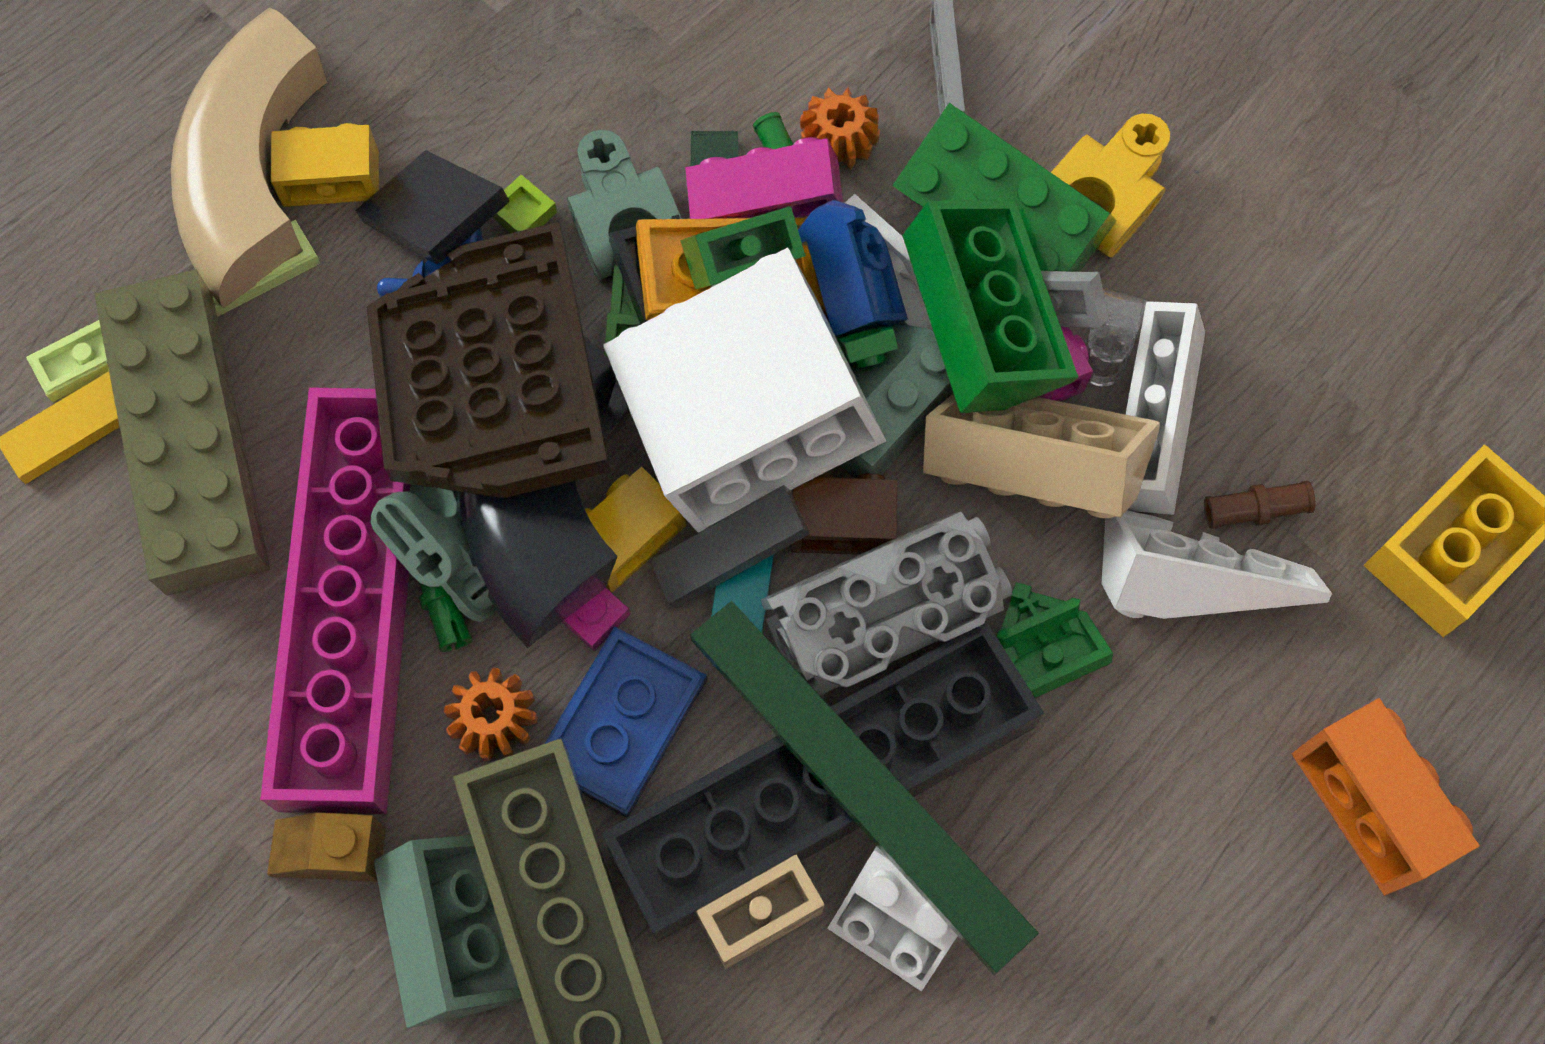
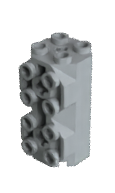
(888, 603)

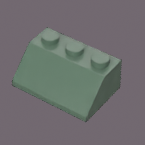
(901, 395)
(443, 931)

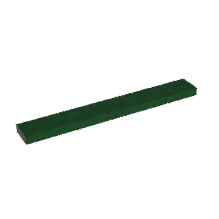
(865, 789)

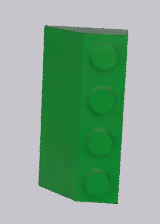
(987, 303)

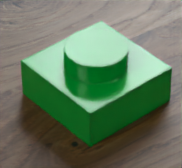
(868, 346)

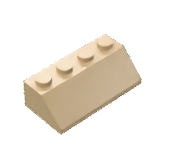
(1043, 452)

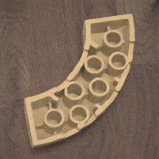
(224, 154)

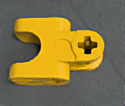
(1120, 175)

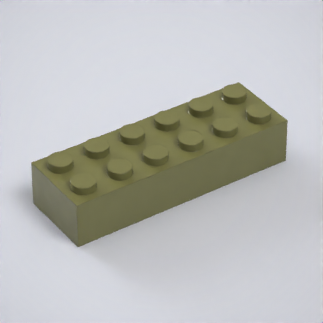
(181, 433)
(556, 901)

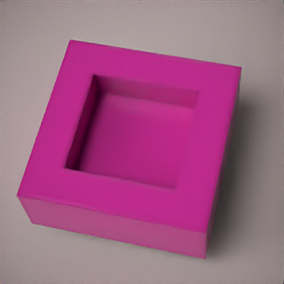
(597, 618)

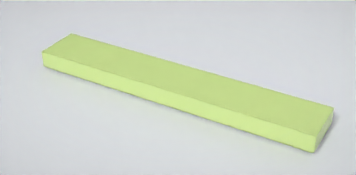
(82, 355)

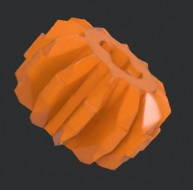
(845, 122)
(471, 721)

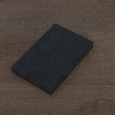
(432, 206)

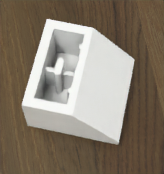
(893, 922)

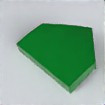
(1050, 640)

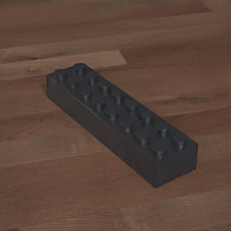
(768, 805)

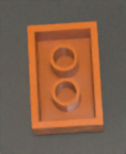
(1385, 797)

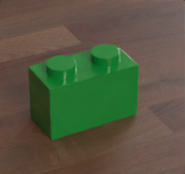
(738, 246)

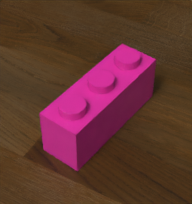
(765, 181)

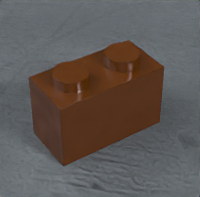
(846, 513)

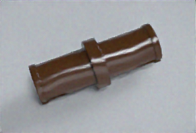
(1259, 504)

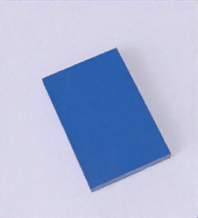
(625, 718)

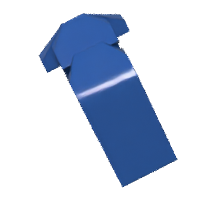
(852, 269)

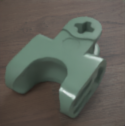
(614, 197)
(431, 544)

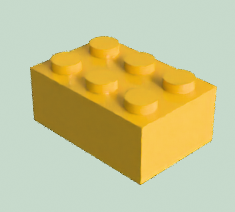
(1463, 542)

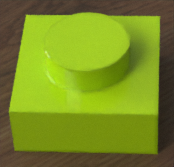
(526, 207)

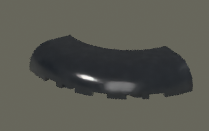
(540, 546)

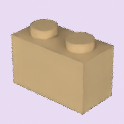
(760, 911)

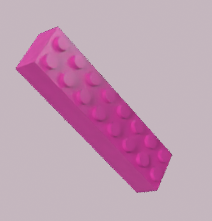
(338, 622)

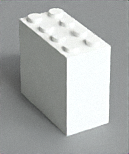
(742, 392)

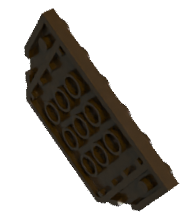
(487, 371)

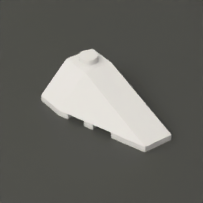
(1176, 576)

